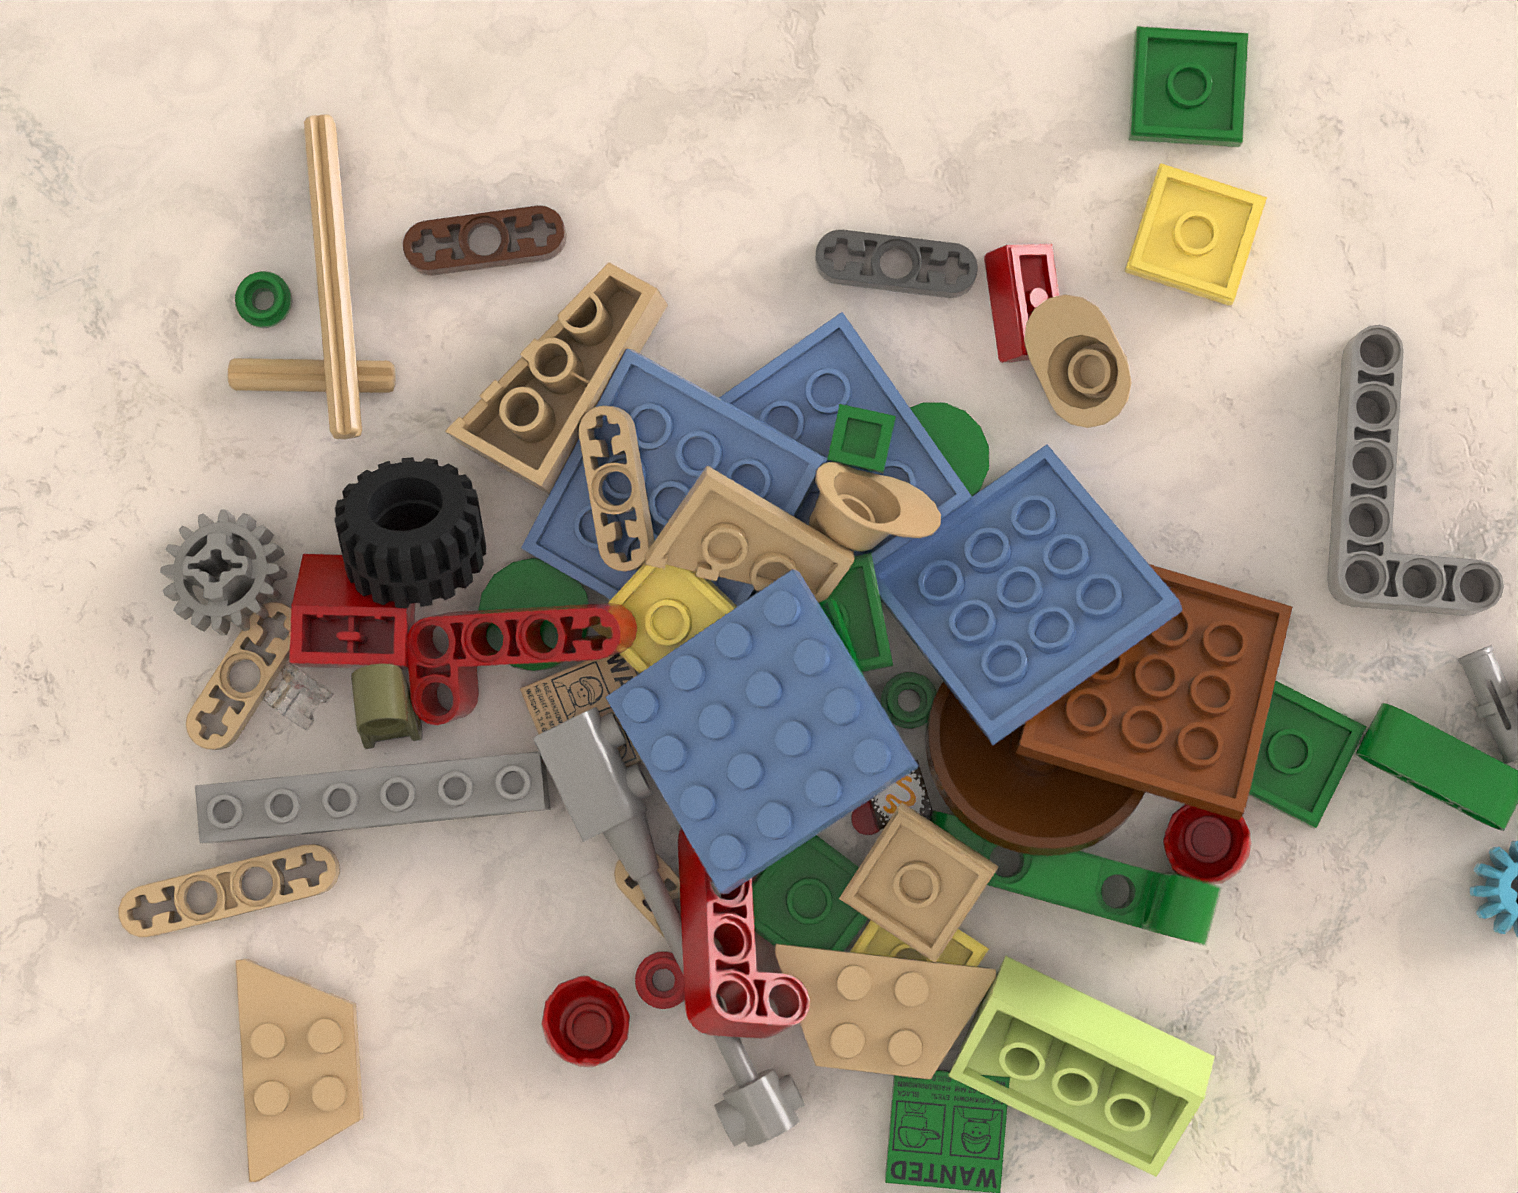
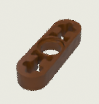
(445, 258)

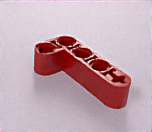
(521, 645)
(735, 972)

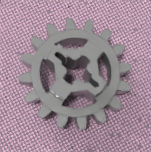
(238, 590)

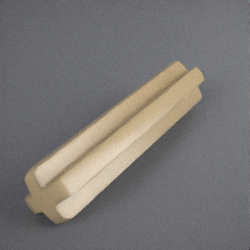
(304, 375)

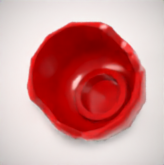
(1206, 844)
(585, 1022)

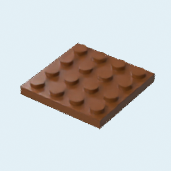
(1177, 707)

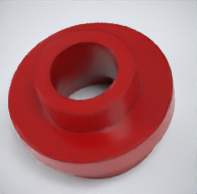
(646, 987)

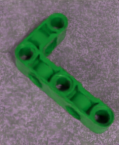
(1074, 880)

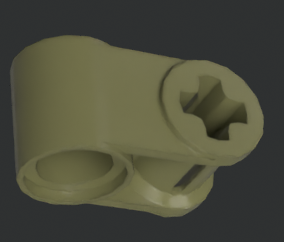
(383, 705)

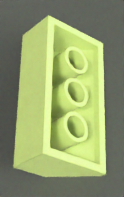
(1083, 1066)

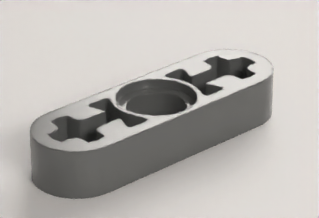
(912, 246)

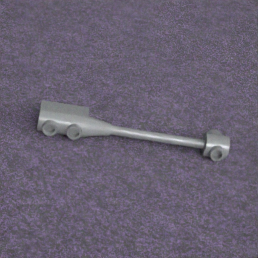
(608, 800)

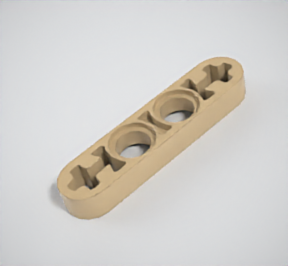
(230, 894)

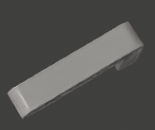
(1377, 498)

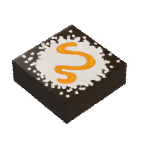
(908, 790)

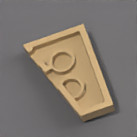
(745, 539)

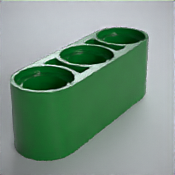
(1441, 766)

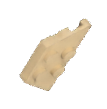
(883, 1009)
(295, 1066)

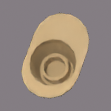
(1078, 360)
(866, 507)

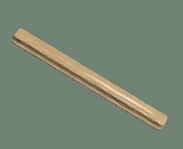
(332, 277)

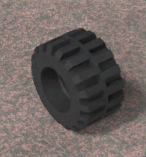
(410, 532)

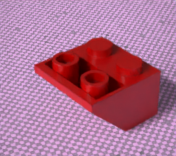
(339, 625)

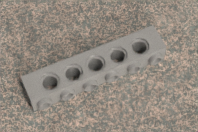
(372, 797)

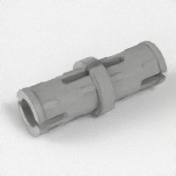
(1482, 667)

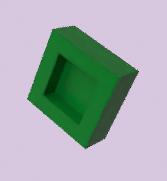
(861, 438)

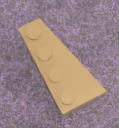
(535, 410)

